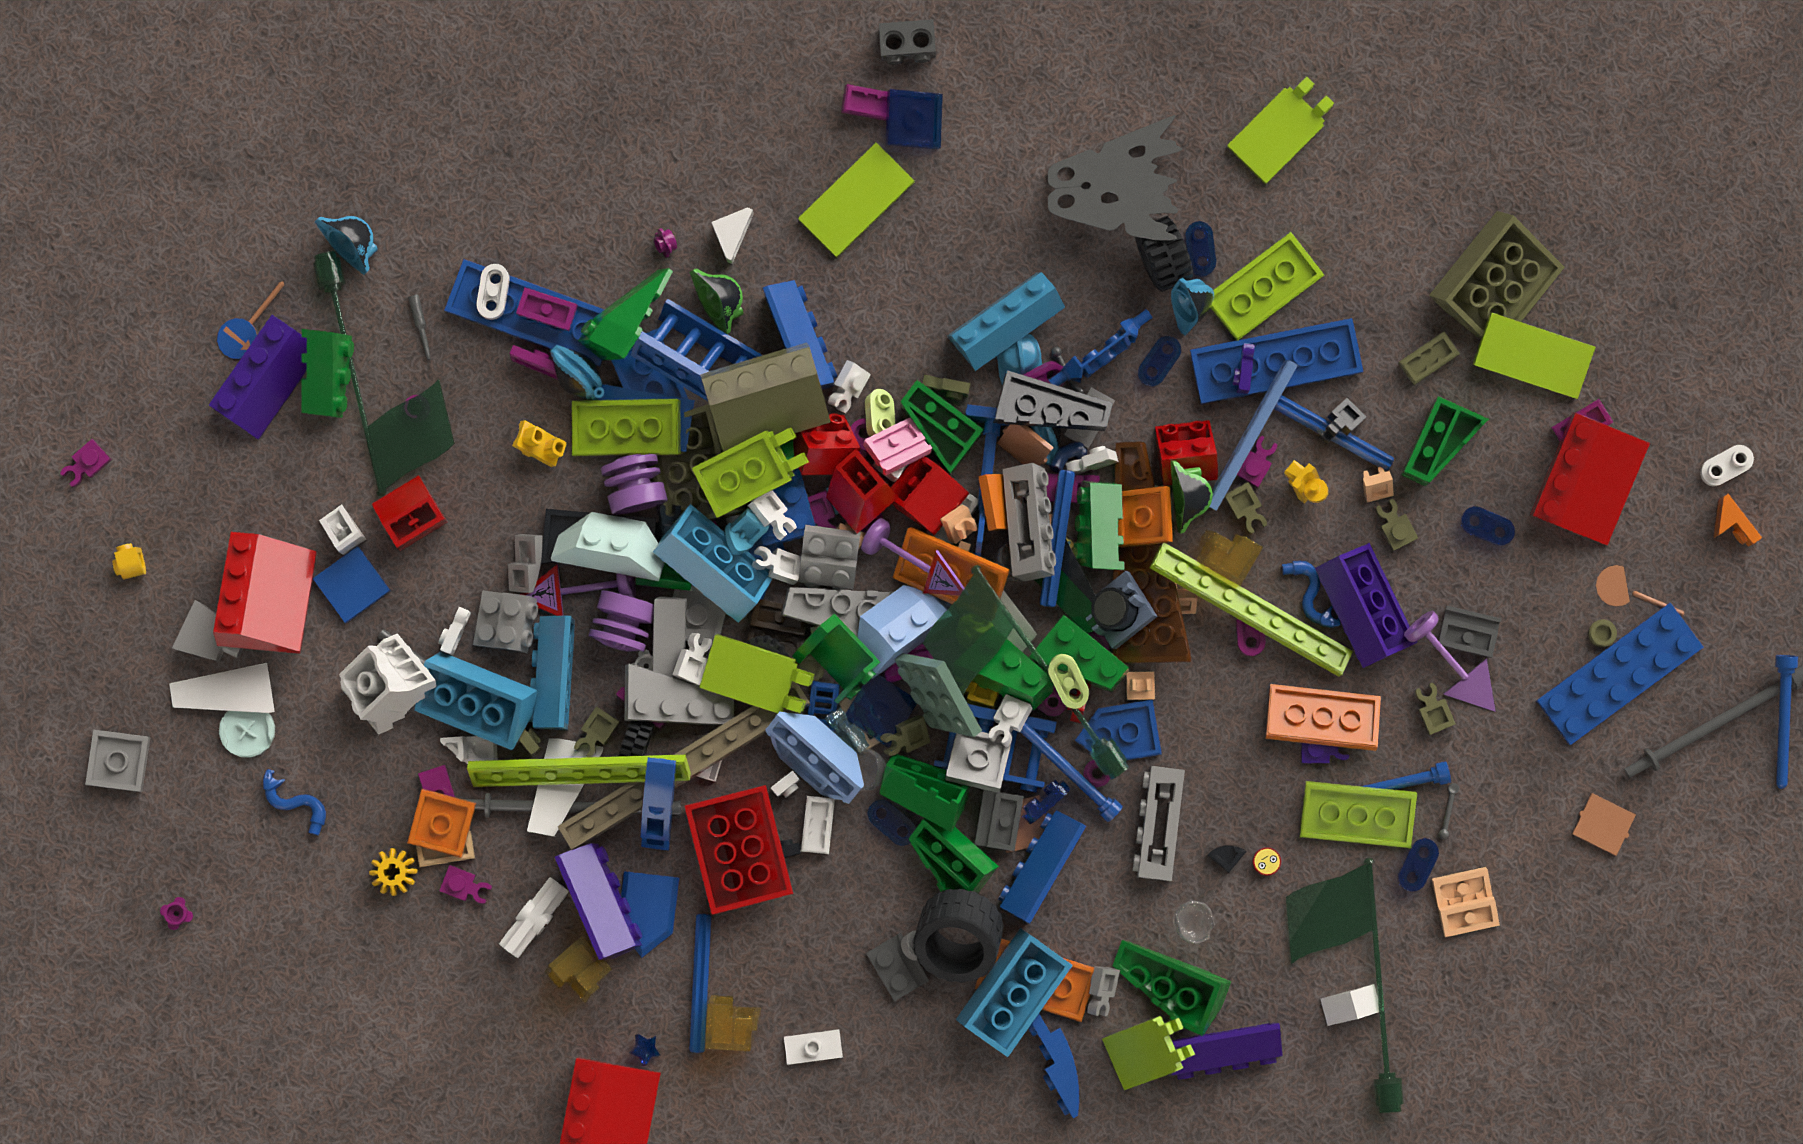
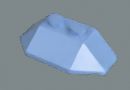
(899, 624)
(816, 755)

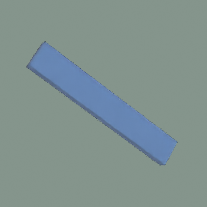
(1252, 432)

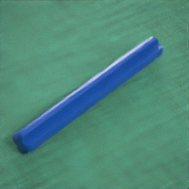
(1348, 442)
(1059, 524)
(700, 983)

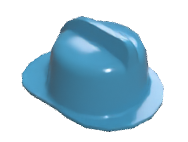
(1020, 357)

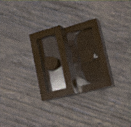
(768, 621)

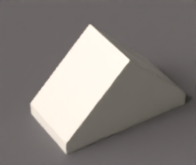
(731, 231)
(342, 530)
(1350, 1005)

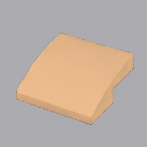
(1465, 902)

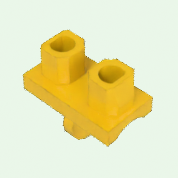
(539, 444)
(1306, 483)

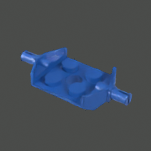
(1095, 360)

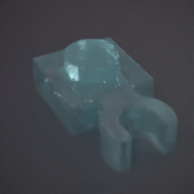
(847, 732)

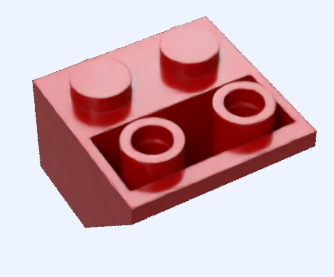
(825, 445)
(1190, 446)
(859, 491)
(927, 494)
(409, 513)

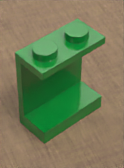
(840, 655)

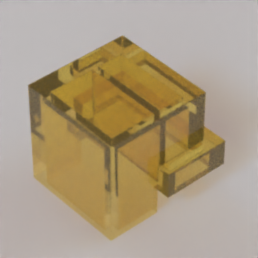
(1227, 557)
(579, 968)
(730, 1025)

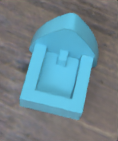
(744, 532)

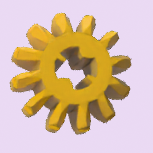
(386, 864)

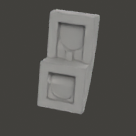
(528, 556)

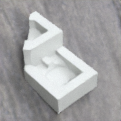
(471, 748)

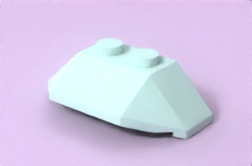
(610, 546)

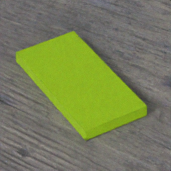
(856, 200)
(1264, 286)
(1534, 355)
(626, 427)
(1358, 814)

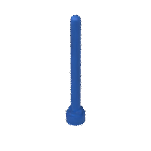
(1786, 666)
(1437, 774)
(1108, 807)

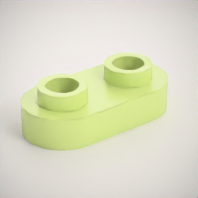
(879, 411)
(1068, 680)

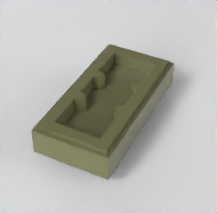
(1428, 358)

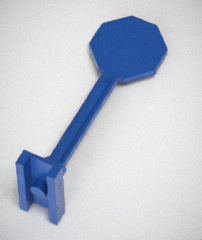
(992, 430)

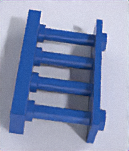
(674, 363)
(985, 720)

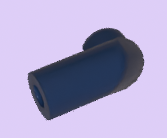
(1074, 449)

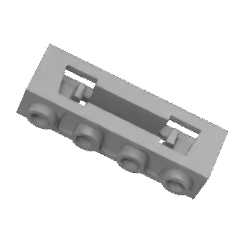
(1029, 522)
(1148, 808)

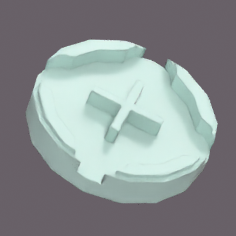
(247, 732)

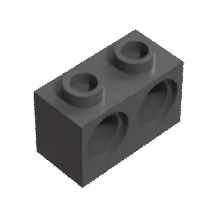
(906, 33)

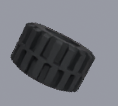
(1165, 260)

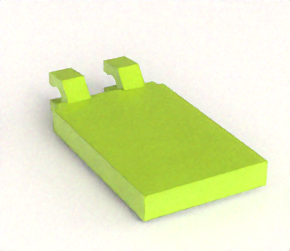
(1280, 131)
(747, 471)
(753, 675)
(1146, 1051)

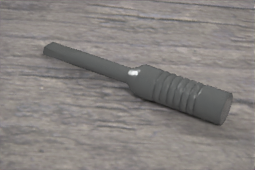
(419, 321)

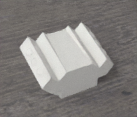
(385, 682)

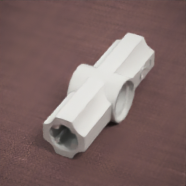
(534, 917)

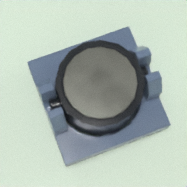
(1121, 607)

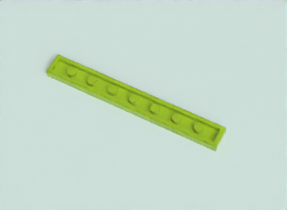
(1251, 609)
(568, 770)

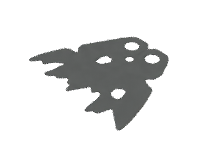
(1118, 173)

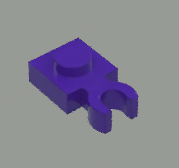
(1243, 375)
(1319, 753)

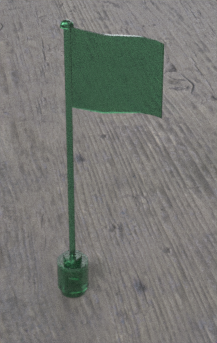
(406, 433)
(973, 634)
(1333, 915)

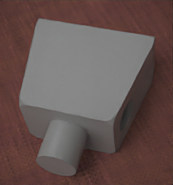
(197, 635)

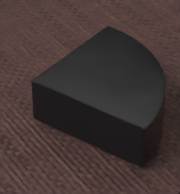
(1227, 856)

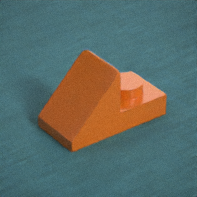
(1731, 515)

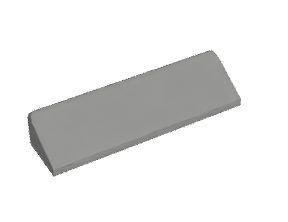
(668, 633)

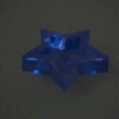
(644, 1049)

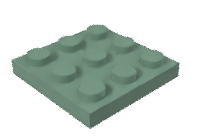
(937, 694)

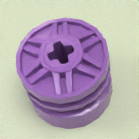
(634, 484)
(622, 621)

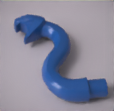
(1302, 567)
(318, 809)

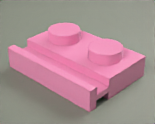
(897, 446)

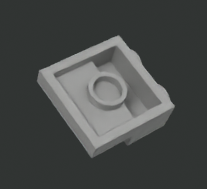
(829, 557)
(505, 621)

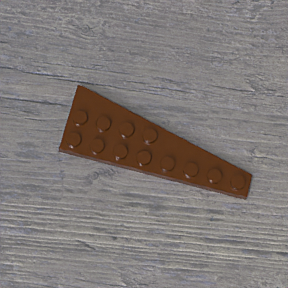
(1164, 637)

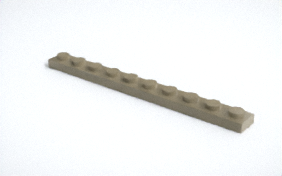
(700, 756)

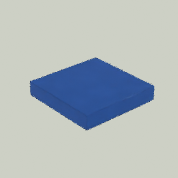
(351, 584)

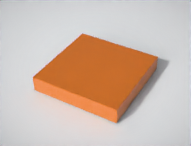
(994, 501)
(1146, 517)
(441, 823)

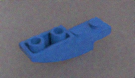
(658, 803)
(1063, 1072)

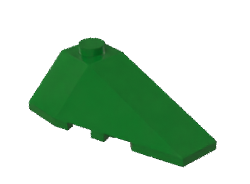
(617, 327)
(1173, 985)

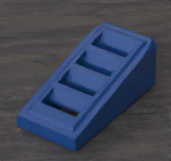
(826, 687)

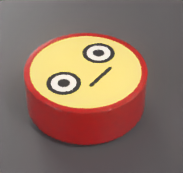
(1266, 861)

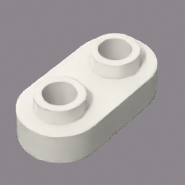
(492, 292)
(1727, 465)

